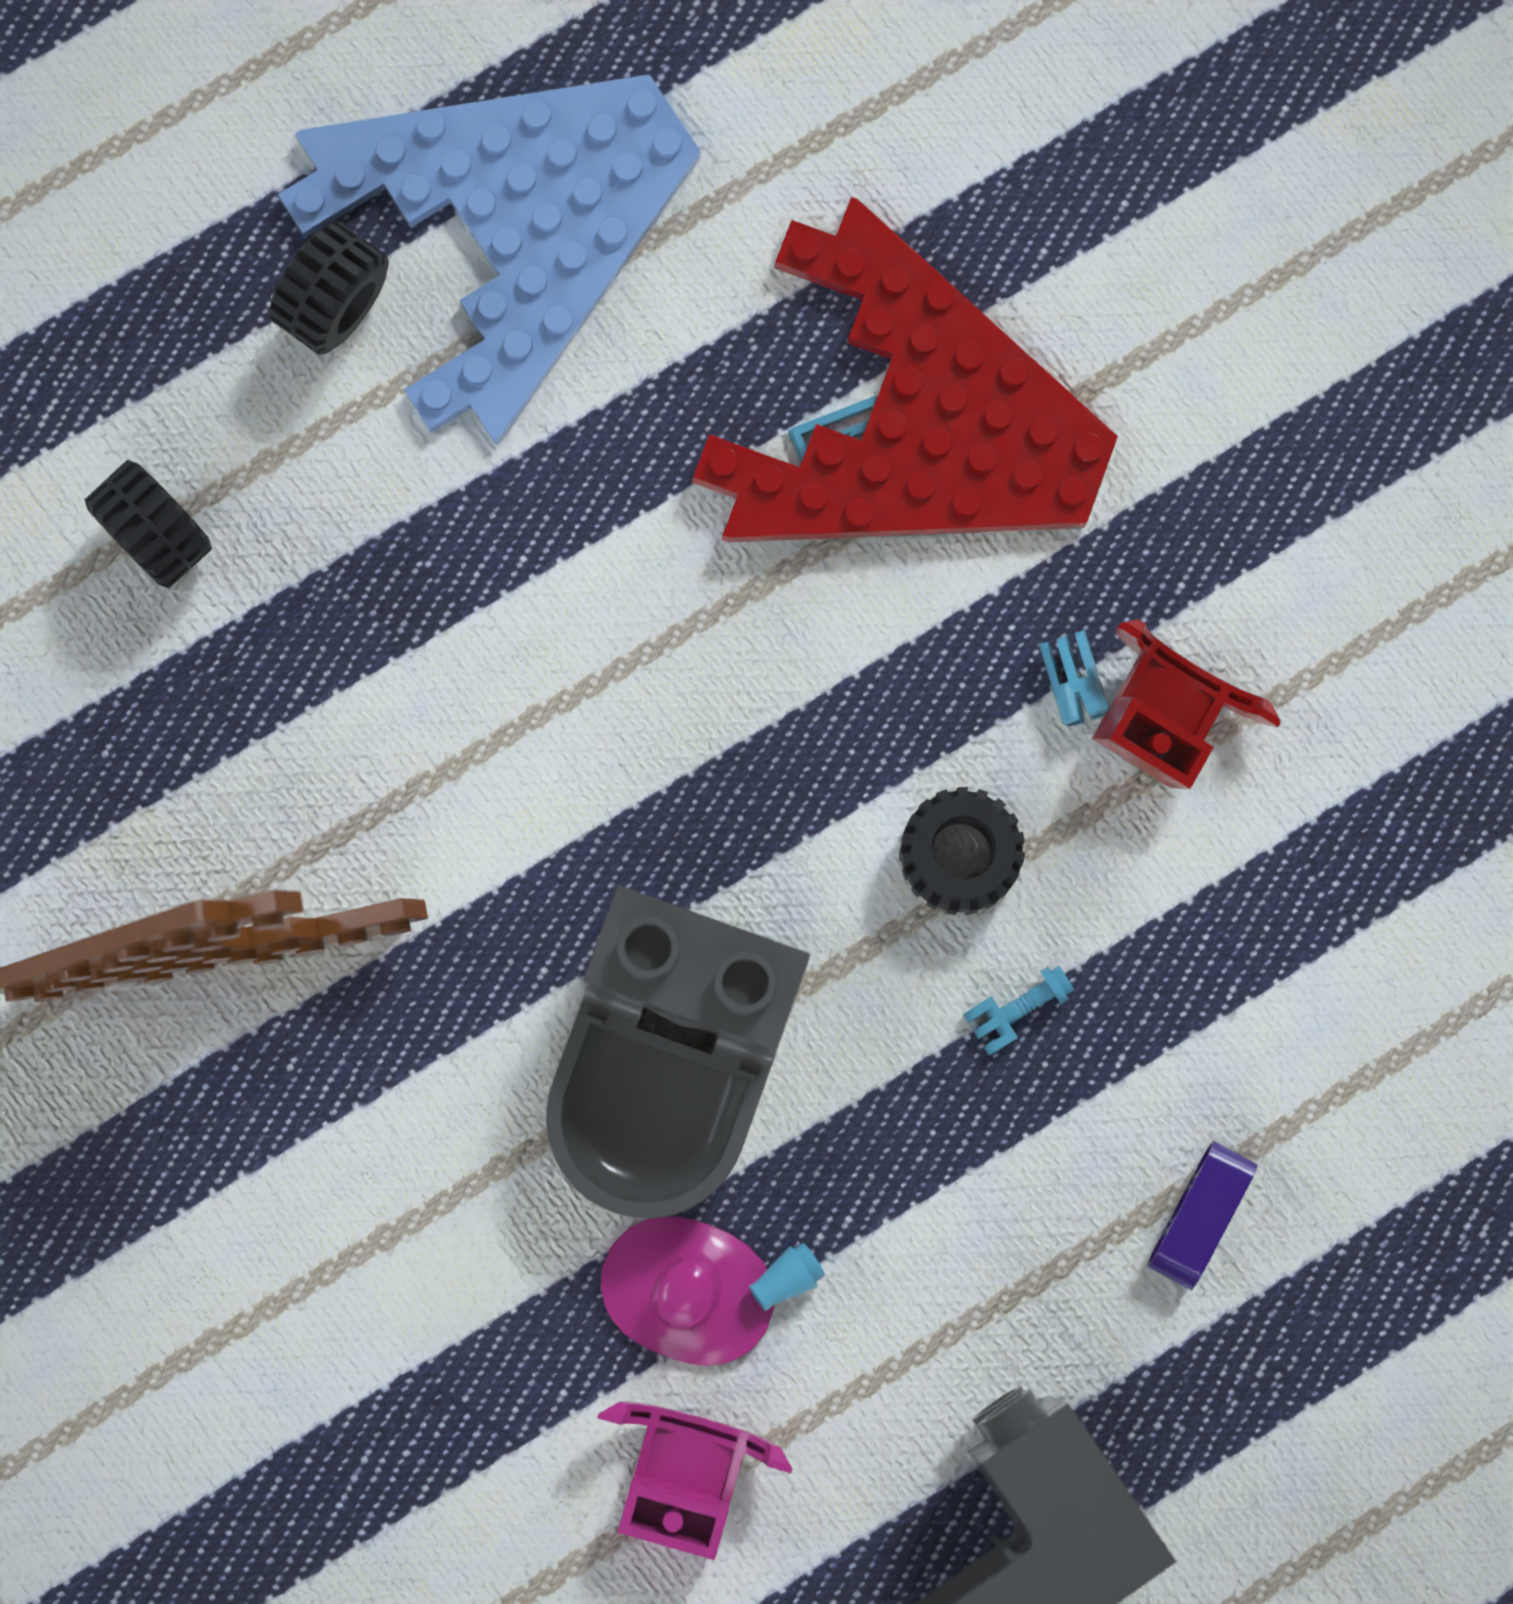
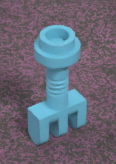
(1001, 1018)

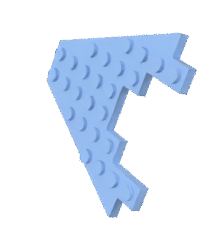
(548, 190)

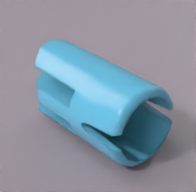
(1069, 693)

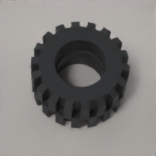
(328, 288)
(148, 524)
(991, 821)

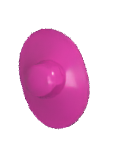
(685, 1290)

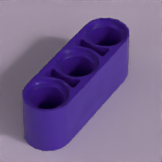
(1202, 1215)

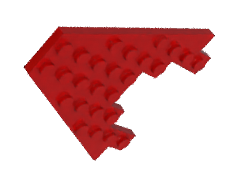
(959, 431)

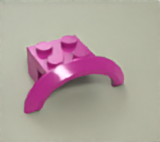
(685, 1475)

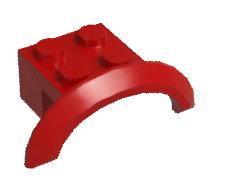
(1169, 709)

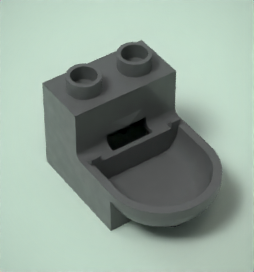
(648, 1118)
(1072, 1515)

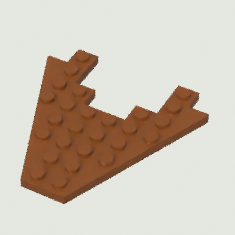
(197, 938)

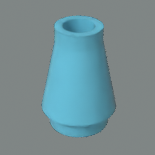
(787, 1277)

